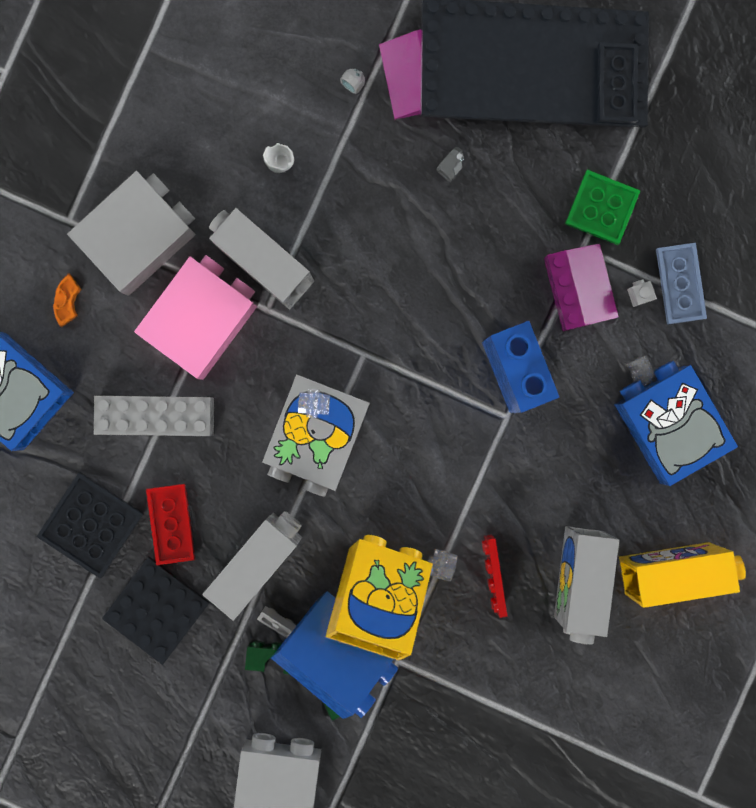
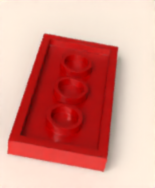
(170, 524)
(495, 582)

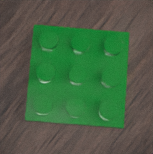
(602, 207)

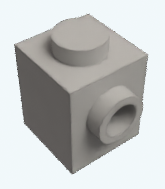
(641, 293)

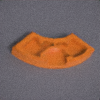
(64, 300)

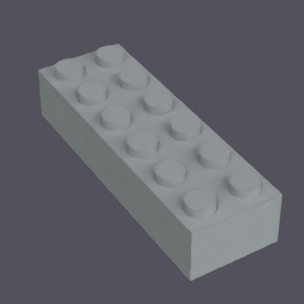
(153, 415)

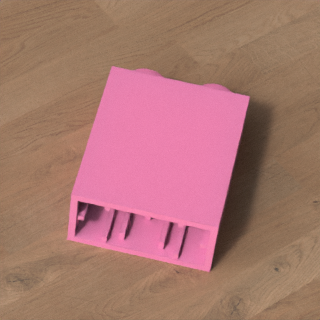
(197, 316)

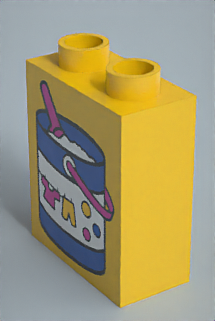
(681, 574)

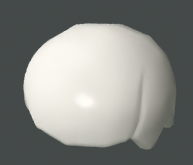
(278, 158)

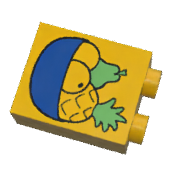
(380, 598)

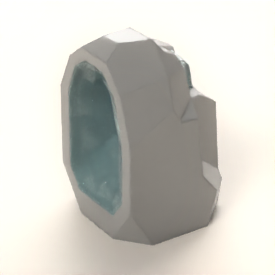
(353, 80)

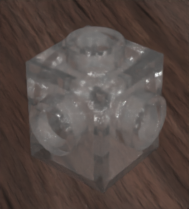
(313, 403)
(443, 564)

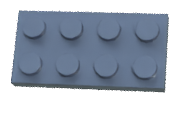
(681, 283)

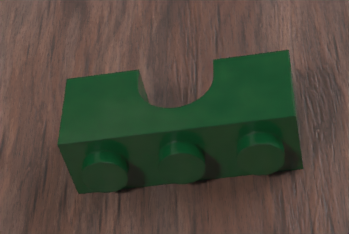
(258, 654)

